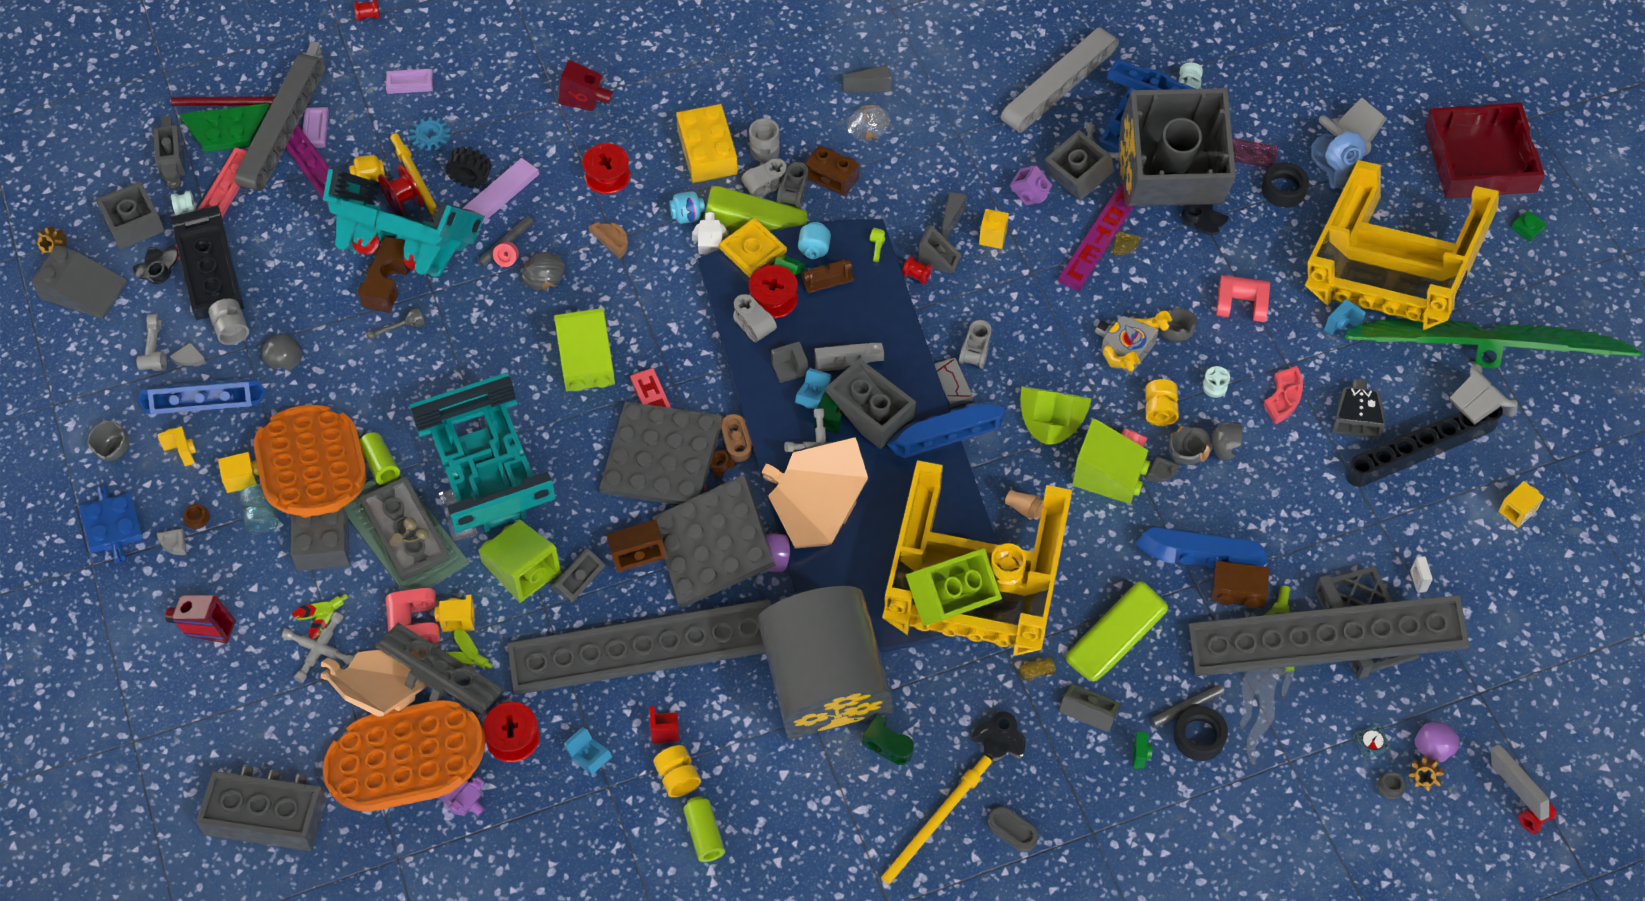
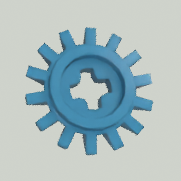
(424, 128)

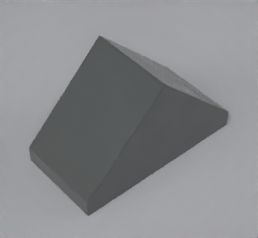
(937, 251)

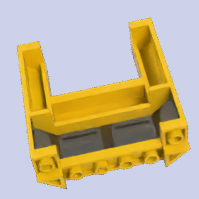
(1392, 267)
(1015, 619)

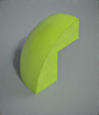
(1051, 414)

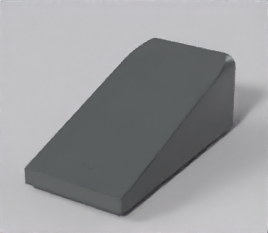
(869, 80)
(954, 210)

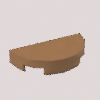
(611, 236)

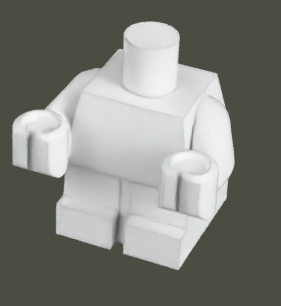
(709, 234)

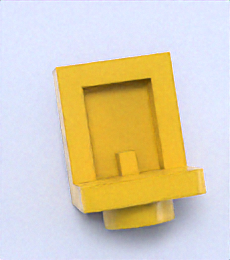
(177, 438)

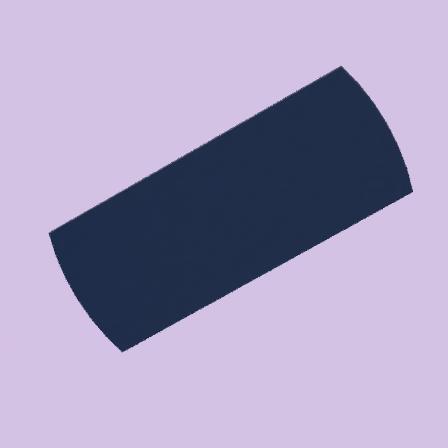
(858, 312)

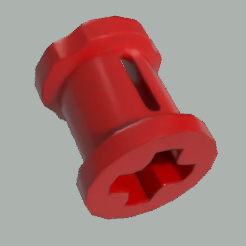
(366, 10)
(917, 270)
(1532, 823)

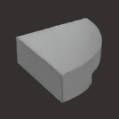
(187, 356)
(173, 541)

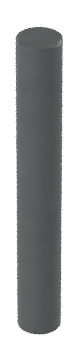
(511, 236)
(1179, 709)

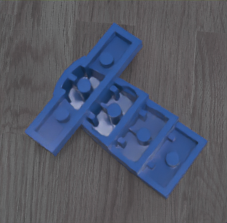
(1136, 79)

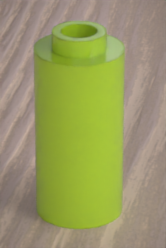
(379, 458)
(703, 829)

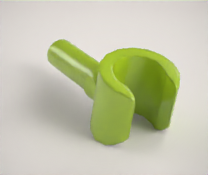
(877, 236)

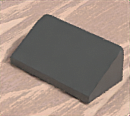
(577, 575)
(1089, 707)

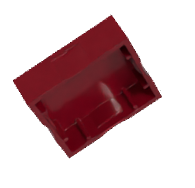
(1483, 149)

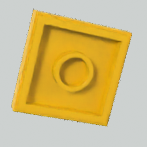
(752, 247)

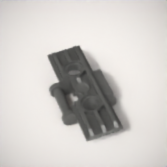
(438, 670)

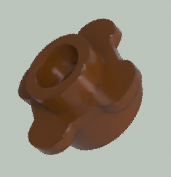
(727, 463)

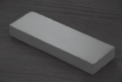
(1520, 782)

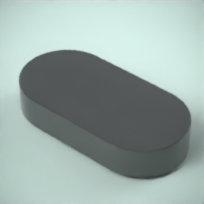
(1012, 829)

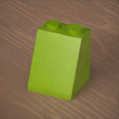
(584, 349)
(1110, 464)
(520, 560)

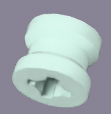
(1191, 75)
(183, 203)
(1218, 375)

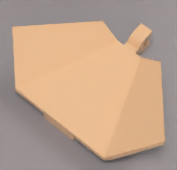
(817, 491)
(373, 681)

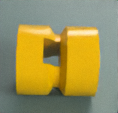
(1161, 402)
(1008, 566)
(678, 773)

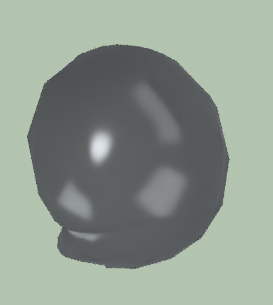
(1181, 327)
(281, 352)
(1225, 438)
(108, 441)

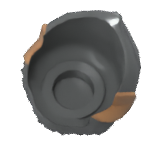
(543, 271)
(1190, 445)

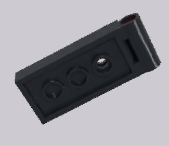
(205, 259)

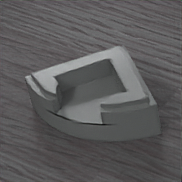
(1162, 470)

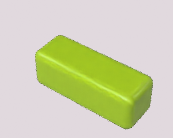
(738, 208)
(1117, 631)

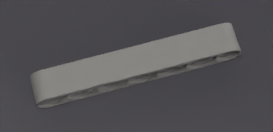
(1059, 79)

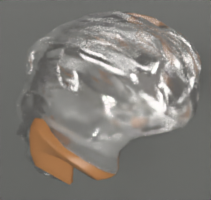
(868, 122)

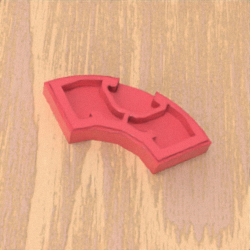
(1287, 394)

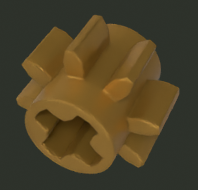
(50, 238)
(1428, 779)

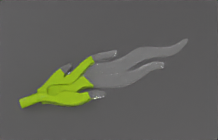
(1264, 683)

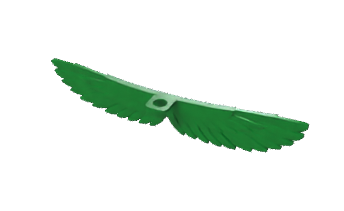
(1494, 339)

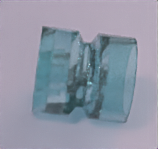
(258, 512)

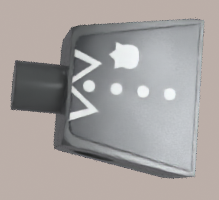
(1359, 412)

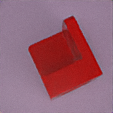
(663, 727)

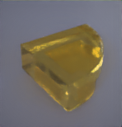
(1125, 243)

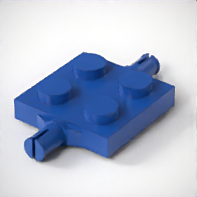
(110, 523)

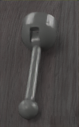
(413, 319)

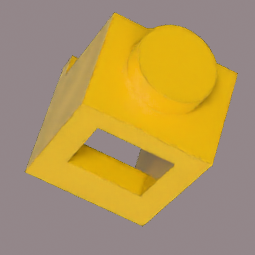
(456, 614)

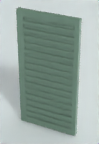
(426, 579)

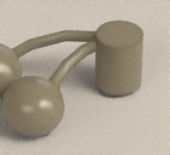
(409, 524)

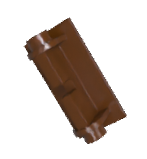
(827, 276)

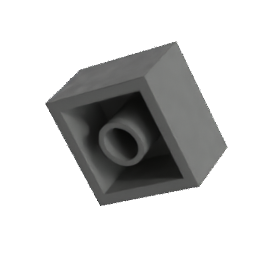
(1079, 165)
(130, 215)
(320, 541)

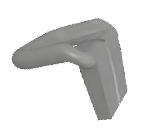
(1359, 119)
(1479, 399)

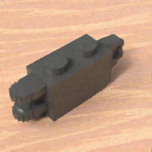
(169, 153)

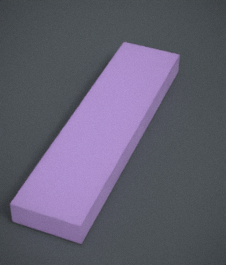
(503, 189)

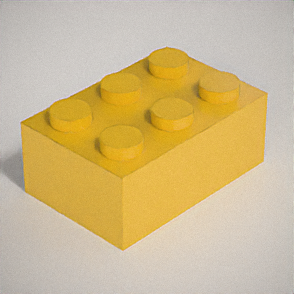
(707, 143)

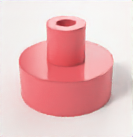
(505, 254)
(1134, 436)

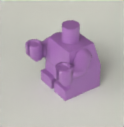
(465, 798)

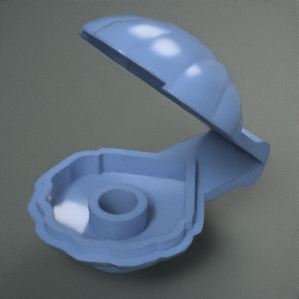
(1338, 155)

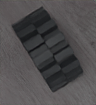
(468, 167)

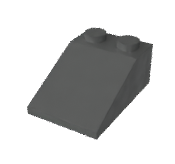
(78, 283)
(871, 402)

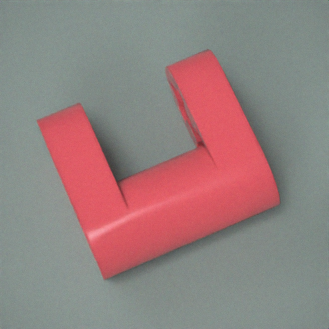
(1243, 289)
(403, 603)

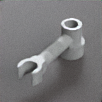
(152, 359)

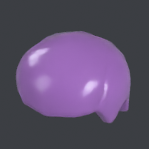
(780, 550)
(1437, 741)

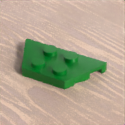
(225, 127)

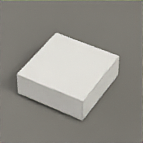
(1421, 574)

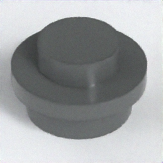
(1391, 785)

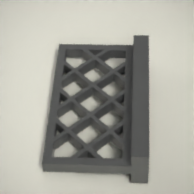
(1332, 598)

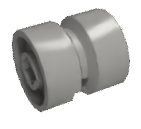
(764, 140)
(228, 321)

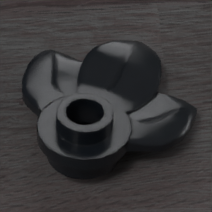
(1204, 218)
(157, 265)
(1000, 741)

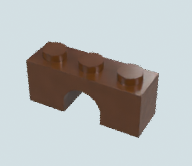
(377, 290)

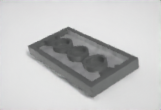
(387, 511)

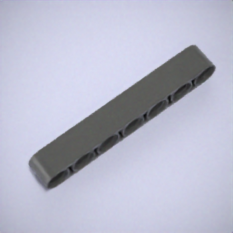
(280, 122)

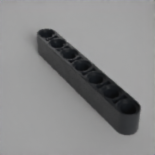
(1414, 450)

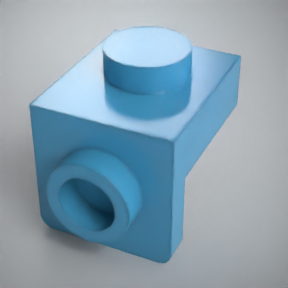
(813, 388)
(586, 751)

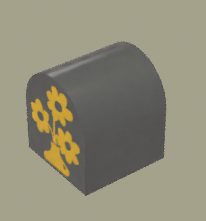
(1176, 148)
(824, 660)

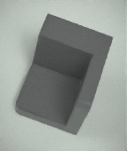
(789, 362)

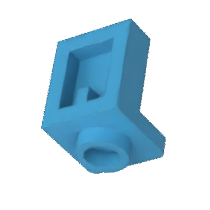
(1344, 314)

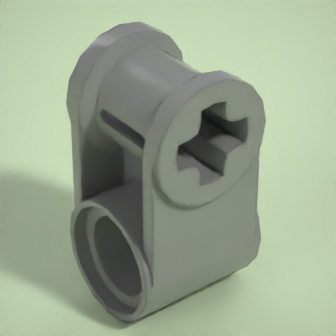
(762, 179)
(752, 318)
(976, 348)

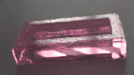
(1254, 153)

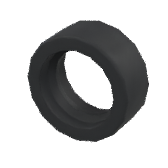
(1283, 198)
(1209, 716)

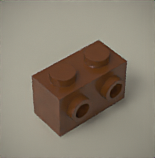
(832, 170)
(636, 545)
(1239, 584)

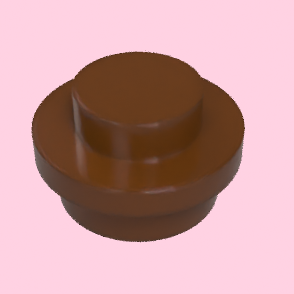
(196, 516)

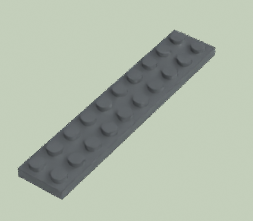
(1328, 635)
(636, 647)

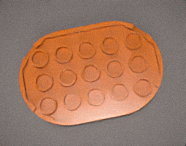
(309, 460)
(404, 756)

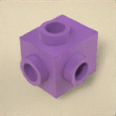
(1031, 185)

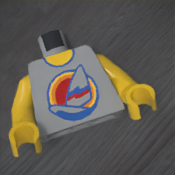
(1130, 339)

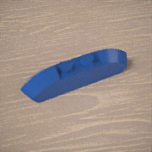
(201, 396)
(947, 428)
(1199, 548)

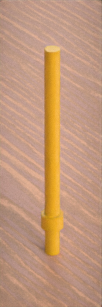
(404, 155)
(969, 780)

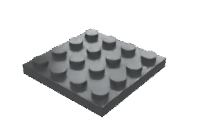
(660, 454)
(714, 541)

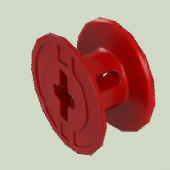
(606, 168)
(400, 190)
(774, 290)
(497, 732)

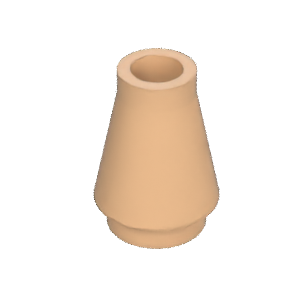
(1026, 504)

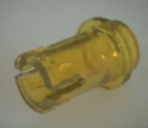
(1037, 669)

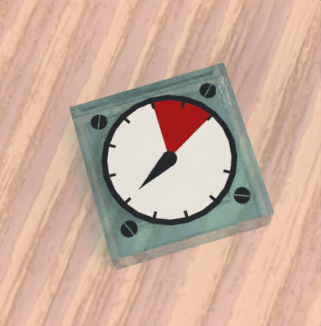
(1372, 742)

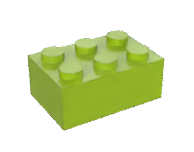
(953, 587)

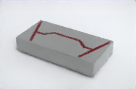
(953, 383)

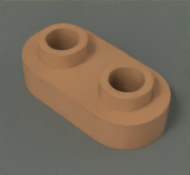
(737, 439)

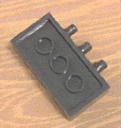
(262, 809)

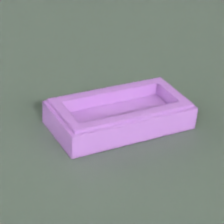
(409, 81)
(316, 125)

